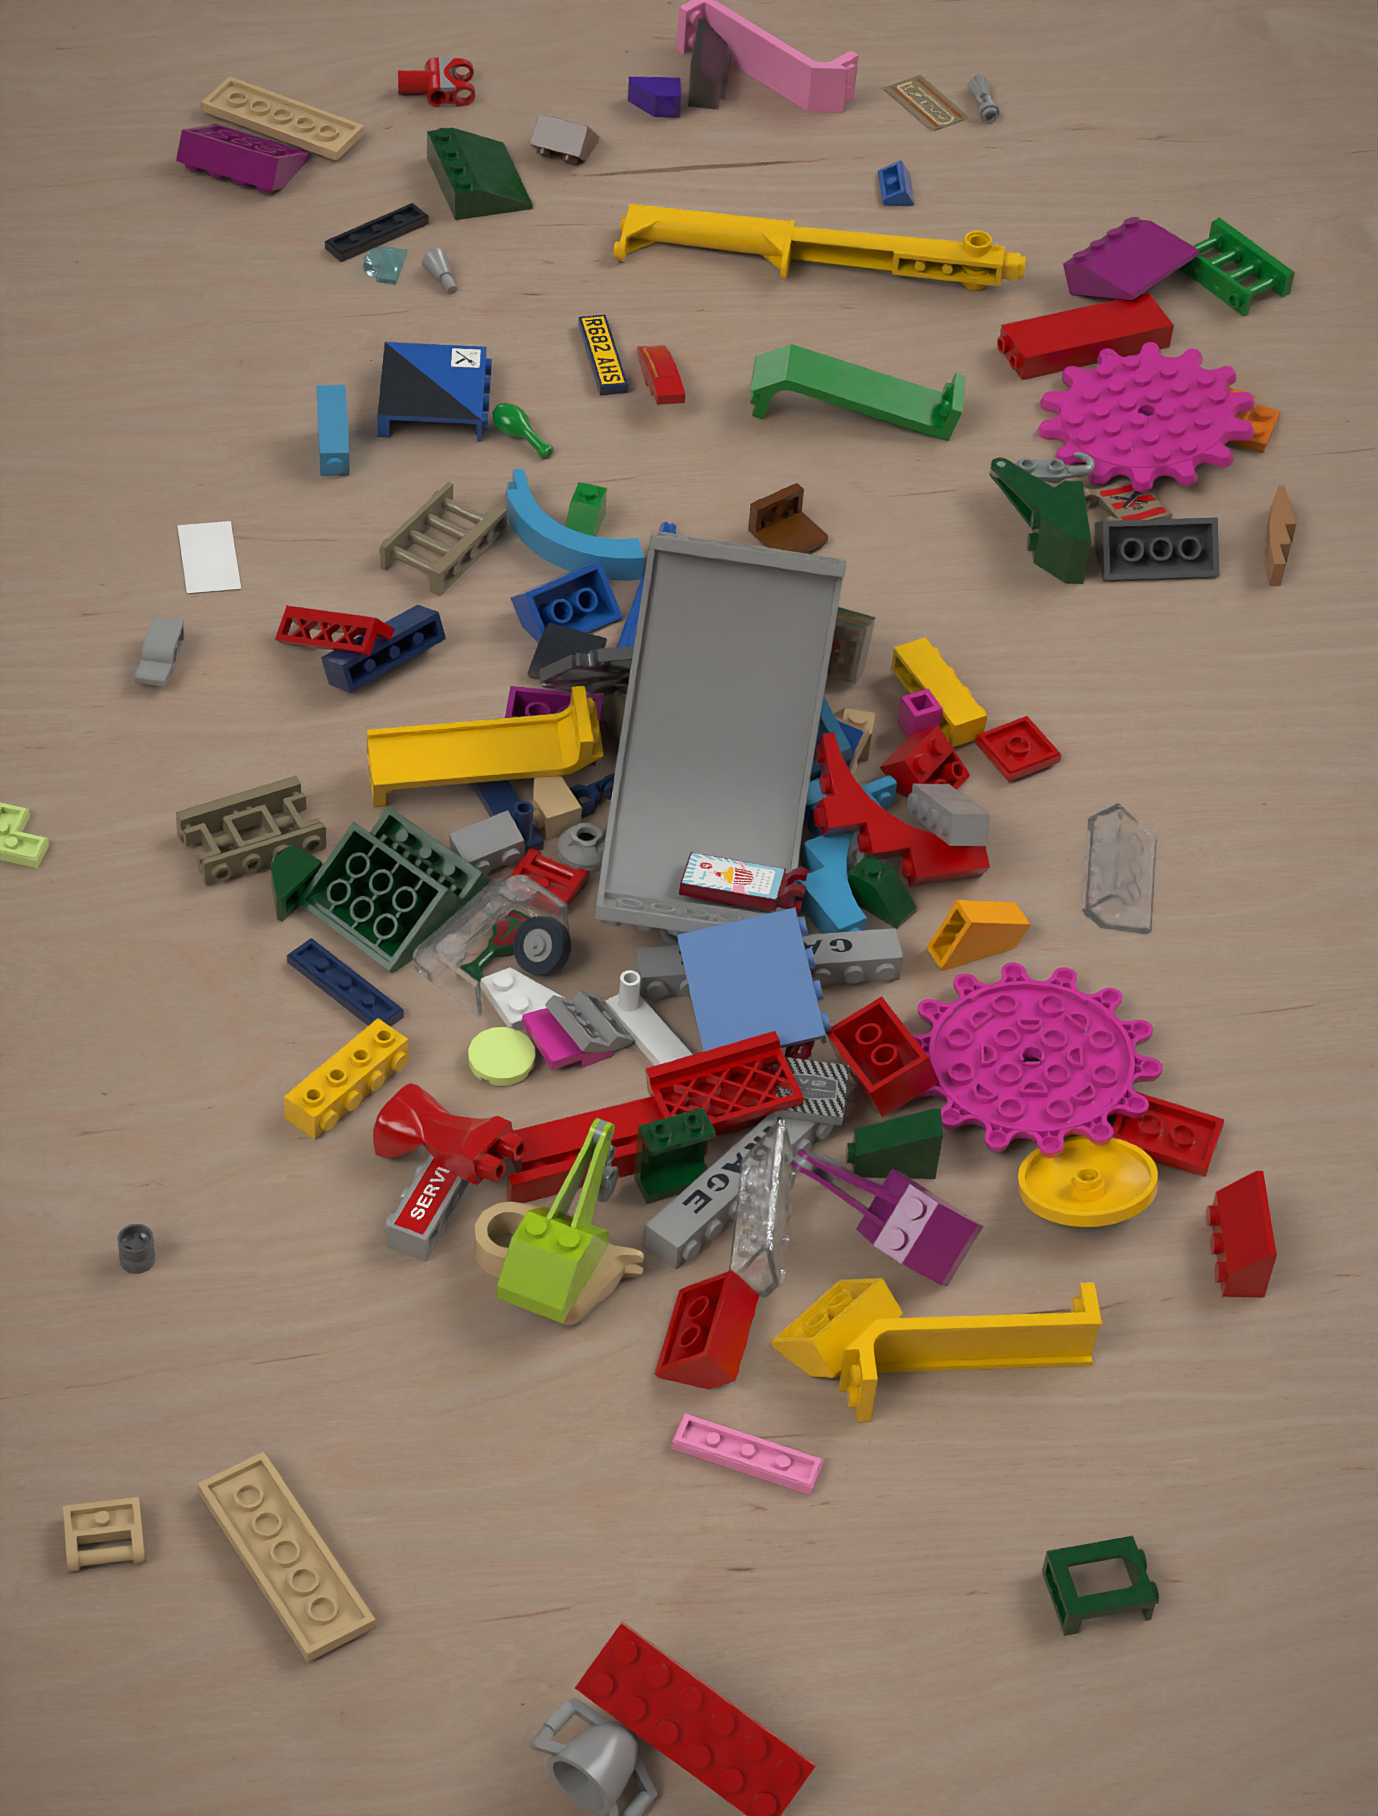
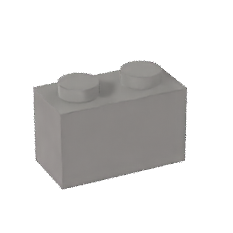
(489, 843)

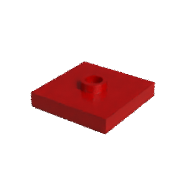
(1017, 748)

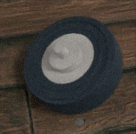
(542, 946)

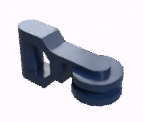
(592, 792)

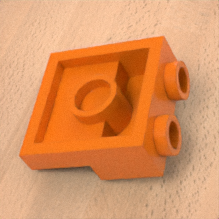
(1263, 422)

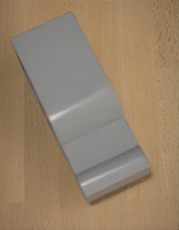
(160, 651)

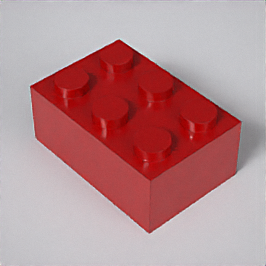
(882, 1056)

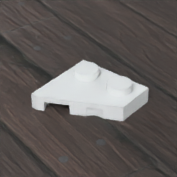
(514, 995)

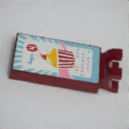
(742, 883)

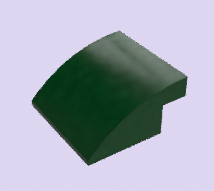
(390, 888)

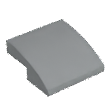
(590, 1022)

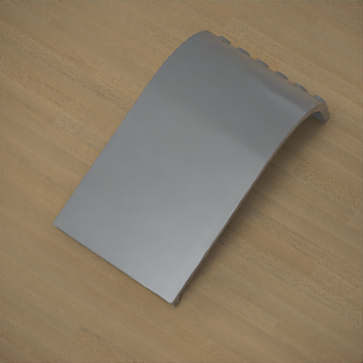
(716, 723)

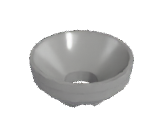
(579, 853)

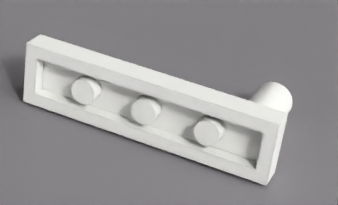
(643, 1024)

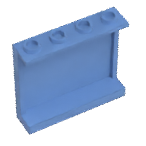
(754, 981)

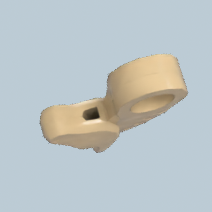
(613, 1265)

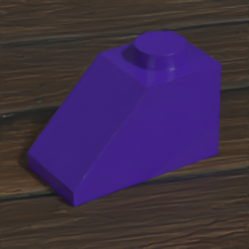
(656, 95)

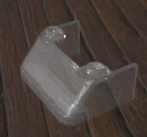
(447, 947)

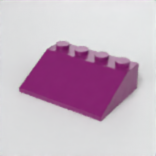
(240, 157)
(1127, 261)

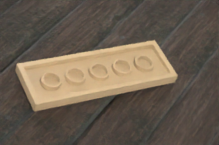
(282, 118)
(286, 1556)

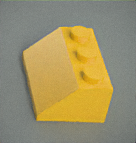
(833, 1322)

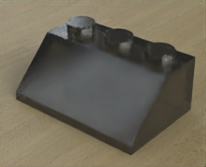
(708, 68)

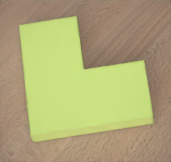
(14, 844)

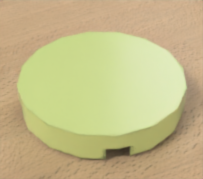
(501, 1056)

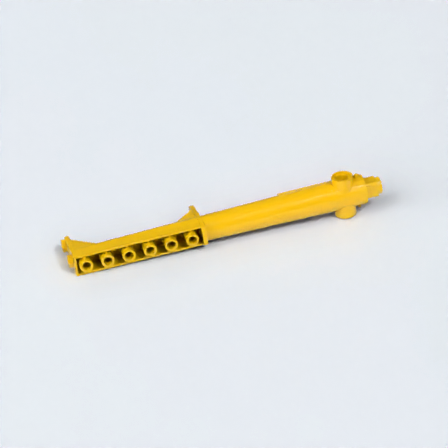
(969, 262)

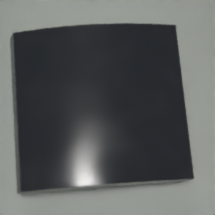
(559, 643)

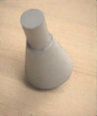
(437, 264)

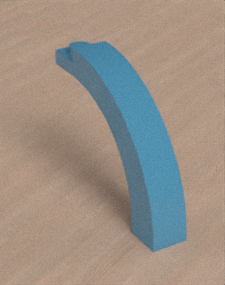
(563, 546)

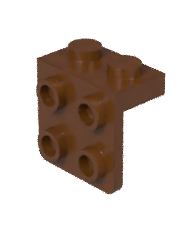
(781, 523)

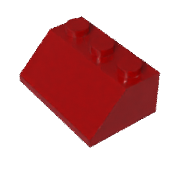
(1242, 1237)
(708, 1332)

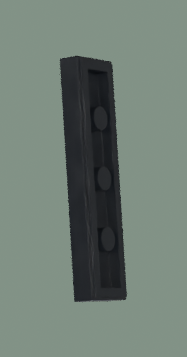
(376, 232)

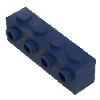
(413, 634)

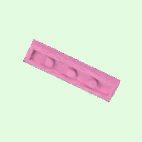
(747, 1454)

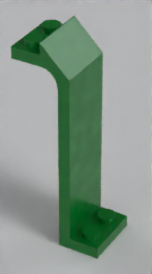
(856, 389)

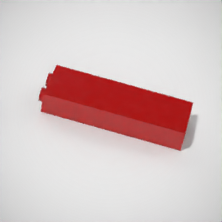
(1078, 335)

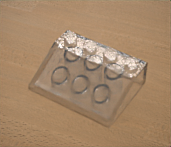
(763, 1211)

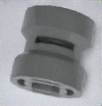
(136, 1248)

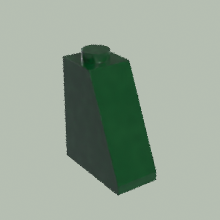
(902, 1144)

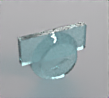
(385, 264)

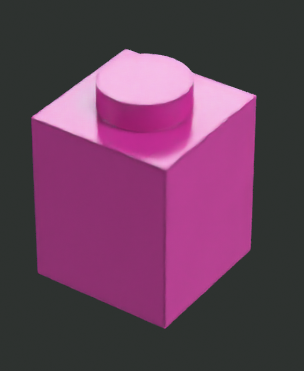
(918, 711)

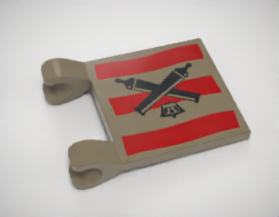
(1127, 504)

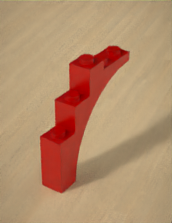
(882, 835)

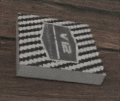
(822, 1088)

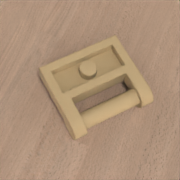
(100, 1523)

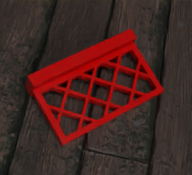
(715, 1068)

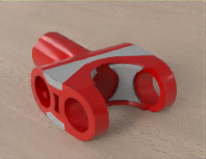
(439, 82)

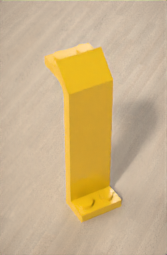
(484, 749)
(968, 1345)

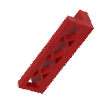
(329, 623)

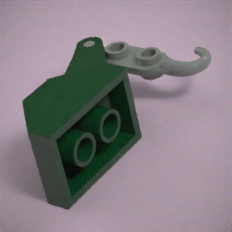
(1055, 514)

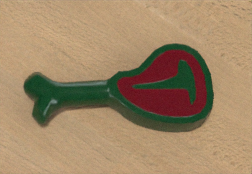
(499, 944)

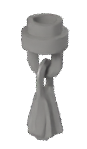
(988, 109)

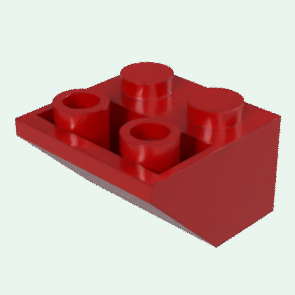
(925, 759)

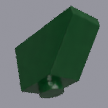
(290, 877)
(880, 891)

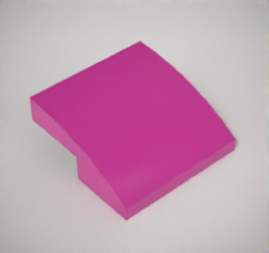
(555, 1042)

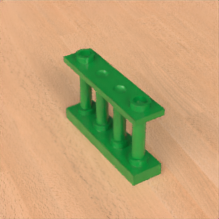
(1248, 256)

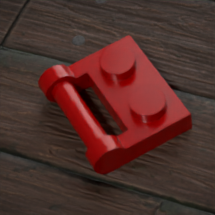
(554, 876)

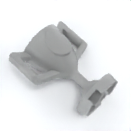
(596, 1762)

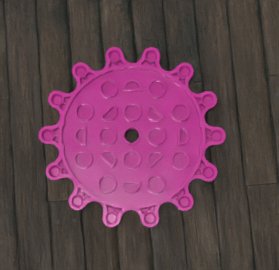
(1186, 425)
(1081, 1050)

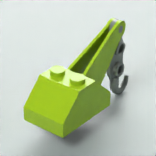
(558, 1252)

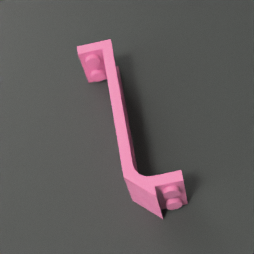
(771, 61)

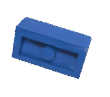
(896, 185)

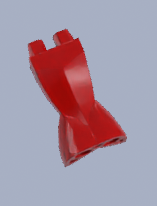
(461, 1144)

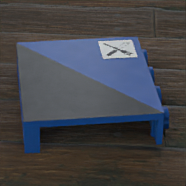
(434, 385)

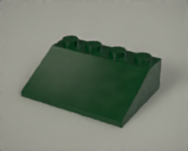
(475, 174)

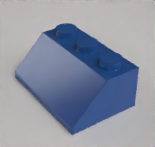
(573, 600)

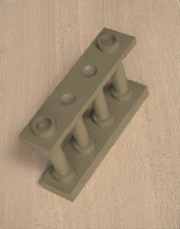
(456, 558)

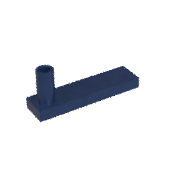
(500, 797)

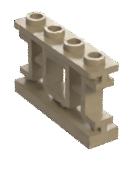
(242, 812)

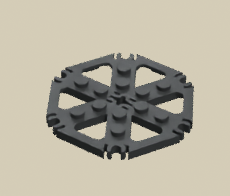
(599, 671)

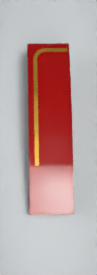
(661, 374)

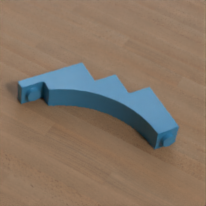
(828, 893)

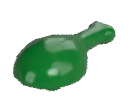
(515, 423)

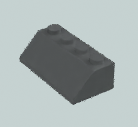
(1157, 548)

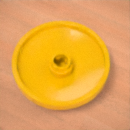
(1089, 1183)

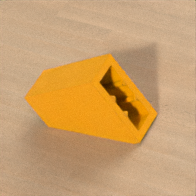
(977, 931)

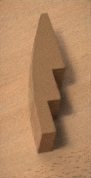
(1278, 536)

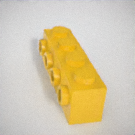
(922, 667)
(346, 1079)

